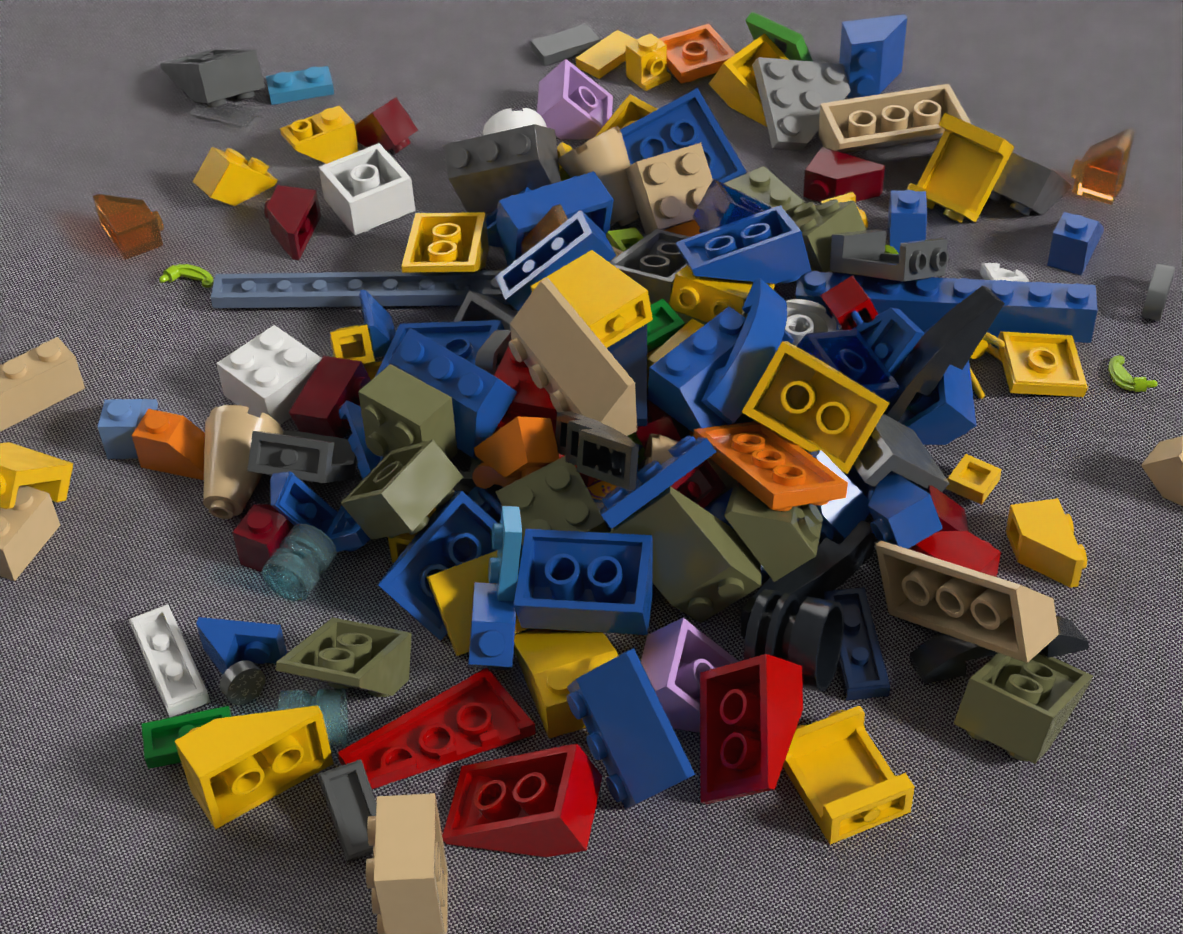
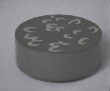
(242, 682)

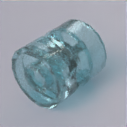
(299, 562)
(331, 703)

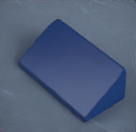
(379, 324)
(299, 502)

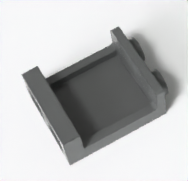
(865, 255)
(898, 450)
(304, 454)

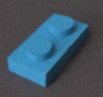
(299, 85)
(507, 539)

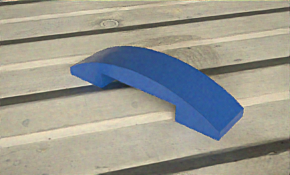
(751, 354)

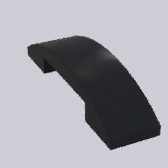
(946, 656)

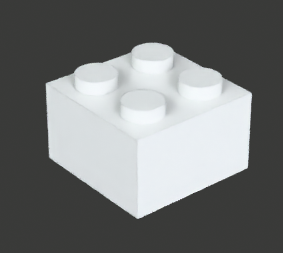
(367, 189)
(267, 373)

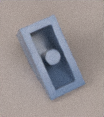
(118, 422)

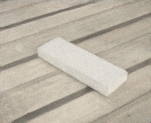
(169, 661)

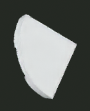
(991, 271)

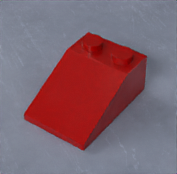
(747, 725)
(526, 803)

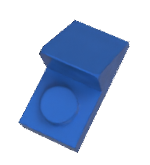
(235, 641)

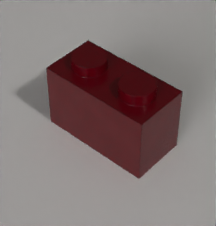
(324, 394)

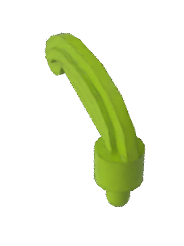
(189, 271)
(1124, 379)

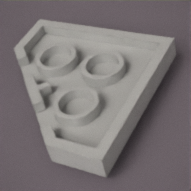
(793, 96)

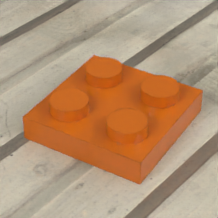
(696, 53)

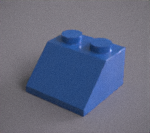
(872, 53)

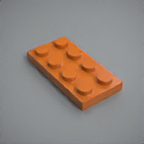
(772, 466)

